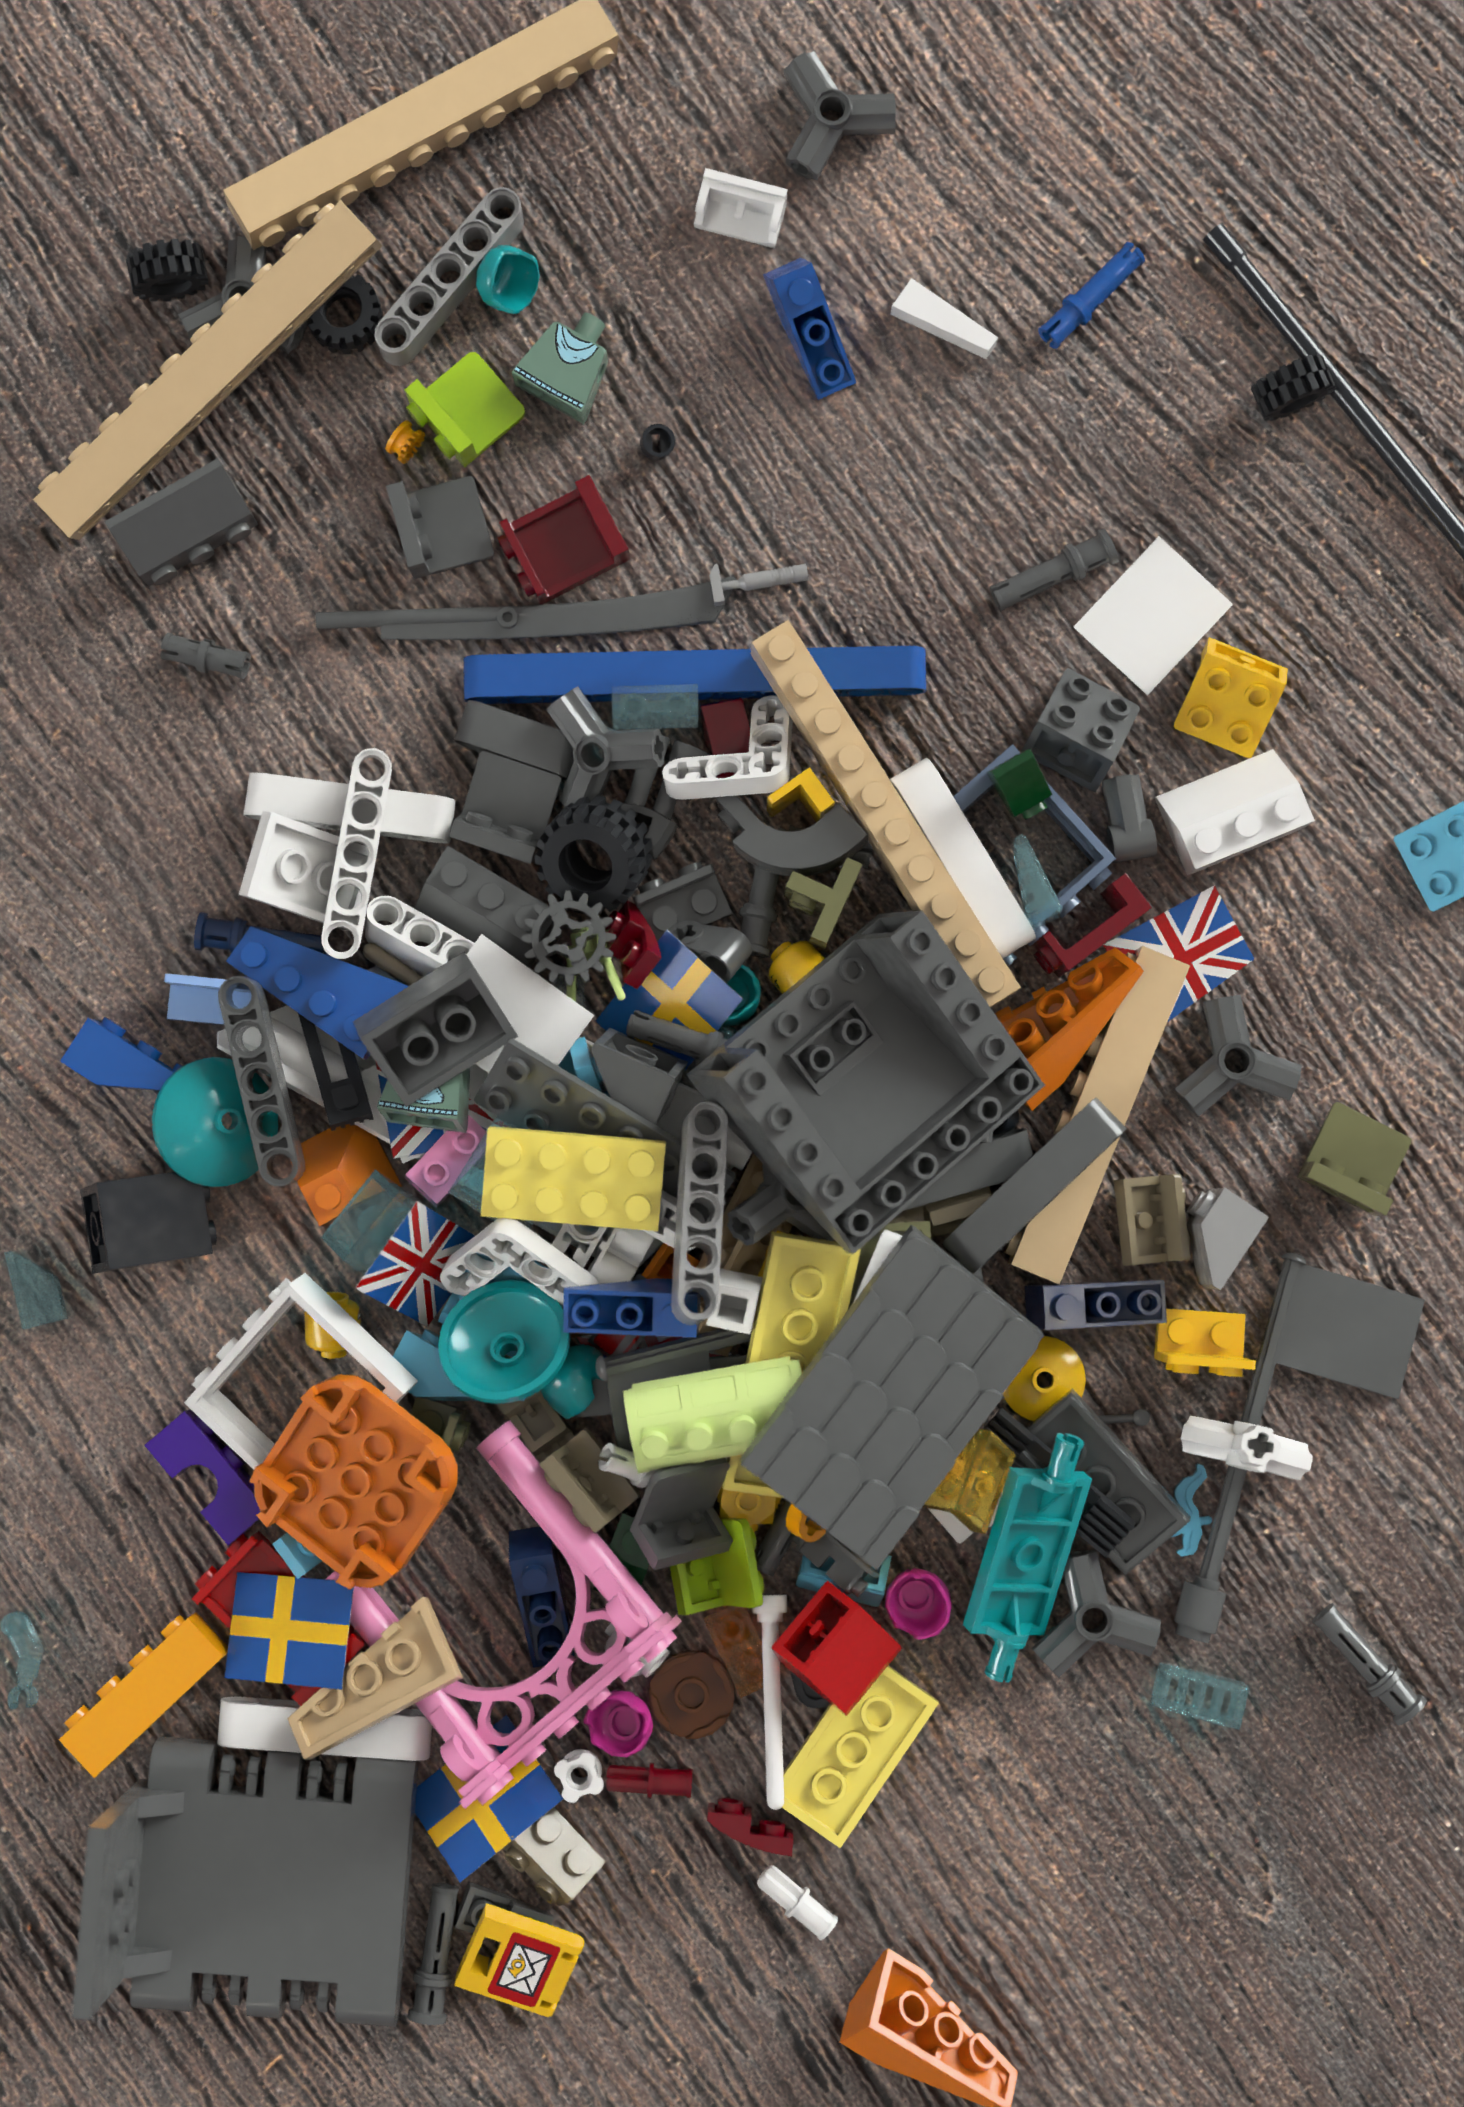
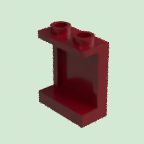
(564, 543)
(1128, 906)

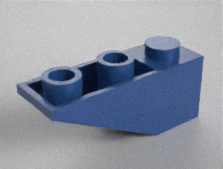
(810, 326)
(113, 1061)
(627, 1309)

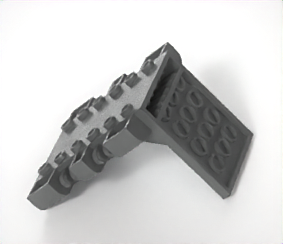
(250, 1886)

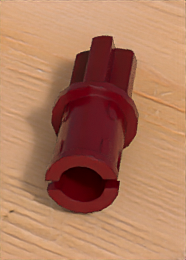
(649, 1780)

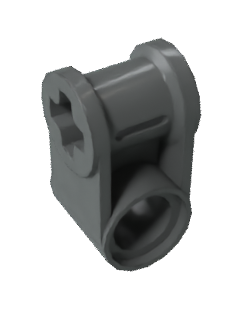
(718, 947)

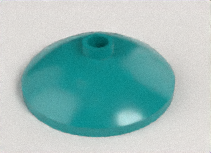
(191, 1129)
(491, 1324)

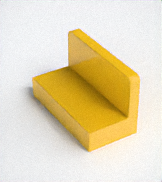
(808, 790)

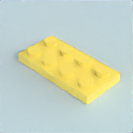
(573, 1178)
(854, 1755)

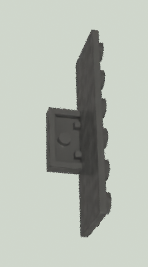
(545, 1097)

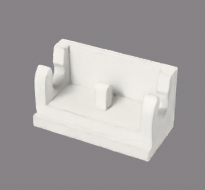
(740, 208)

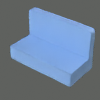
(197, 998)

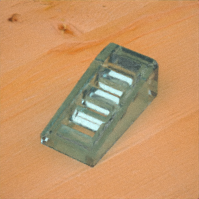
(1036, 892)
(1213, 1715)

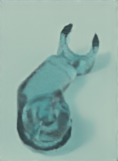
(29, 1650)

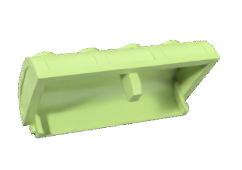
(704, 1412)

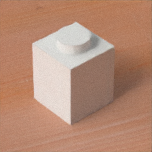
(736, 1301)

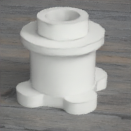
(576, 1786)

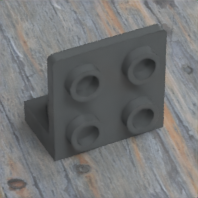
(440, 526)
(1081, 729)
(507, 806)

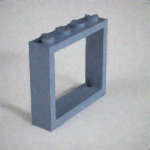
(1068, 822)

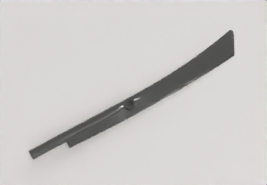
(634, 613)

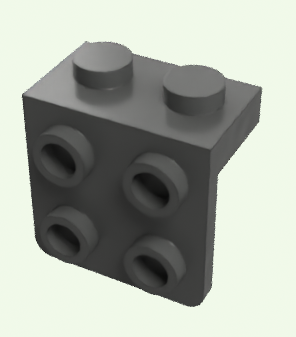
(678, 1515)

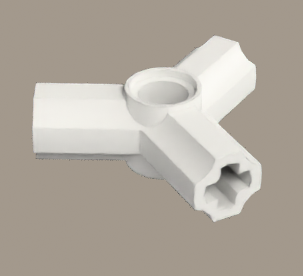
(1246, 1447)

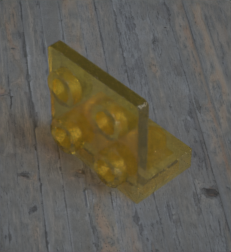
(975, 1482)

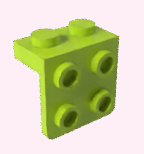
(465, 408)
(722, 1578)

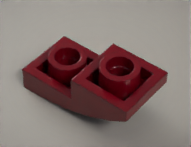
(725, 728)
(634, 944)
(735, 1821)

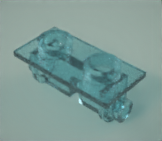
(655, 706)

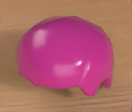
(918, 1603)
(620, 1724)

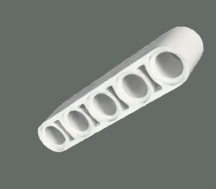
(323, 805)
(369, 836)
(963, 856)
(409, 927)
(265, 1726)

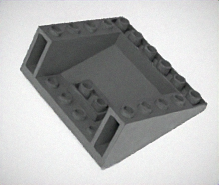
(869, 1076)

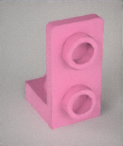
(444, 1162)

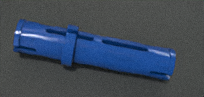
(1079, 307)

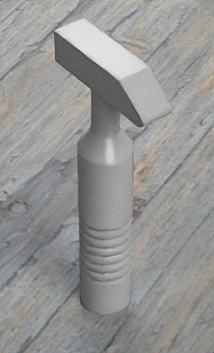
(756, 580)

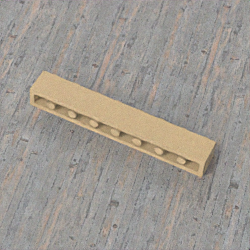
(1114, 1077)

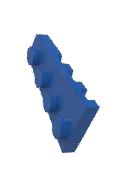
(314, 984)

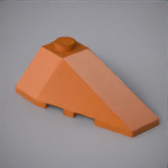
(1066, 1020)
(913, 2031)

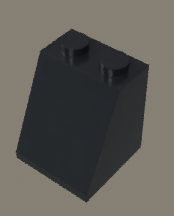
(146, 1221)

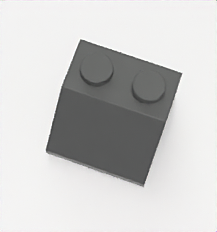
(638, 1073)

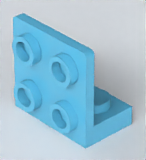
(1436, 856)

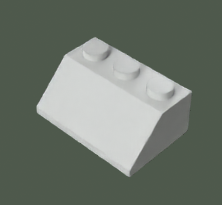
(1234, 811)

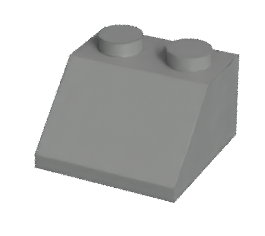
(1221, 1234)

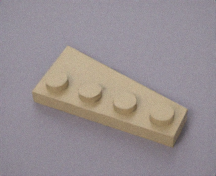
(385, 1679)

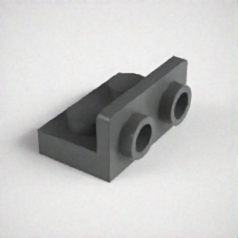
(688, 898)

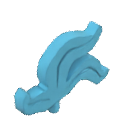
(1183, 1495)

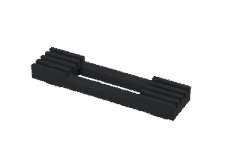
(344, 1099)
(1103, 1522)

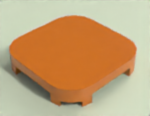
(355, 1480)

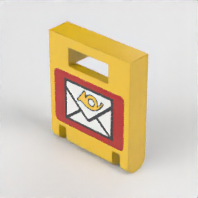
(528, 1964)

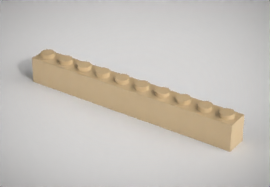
(422, 122)
(207, 370)
(879, 808)

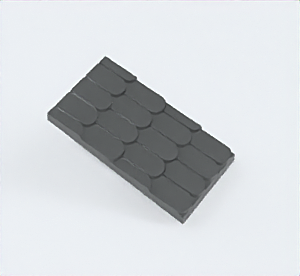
(892, 1398)

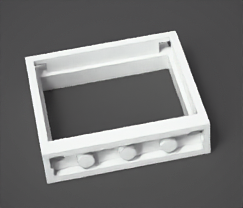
(229, 1421)

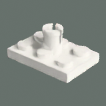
(295, 866)

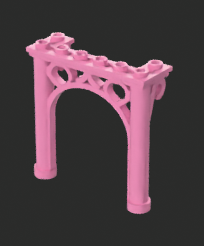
(469, 1746)

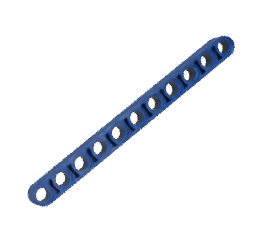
(717, 673)

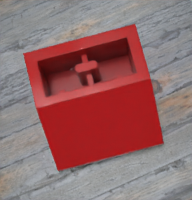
(836, 1648)

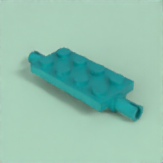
(1027, 1554)

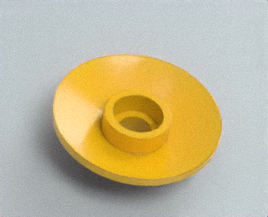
(1066, 1371)

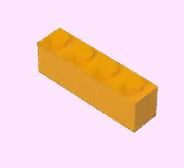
(144, 1694)

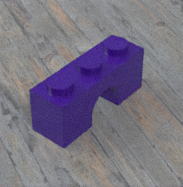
(192, 1442)

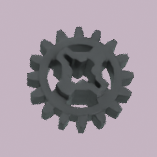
(593, 927)

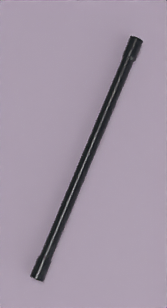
(1234, 259)

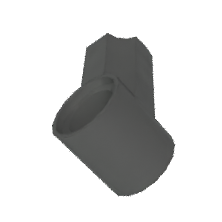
(1129, 831)

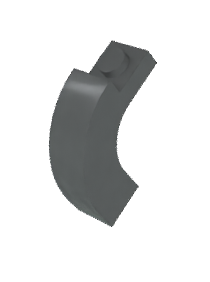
(802, 851)

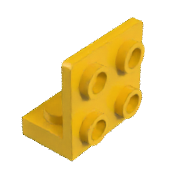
(1231, 698)
(1202, 1339)

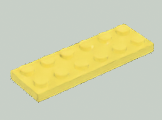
(798, 1307)

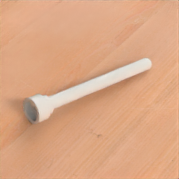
(770, 1615)

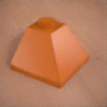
(338, 1167)

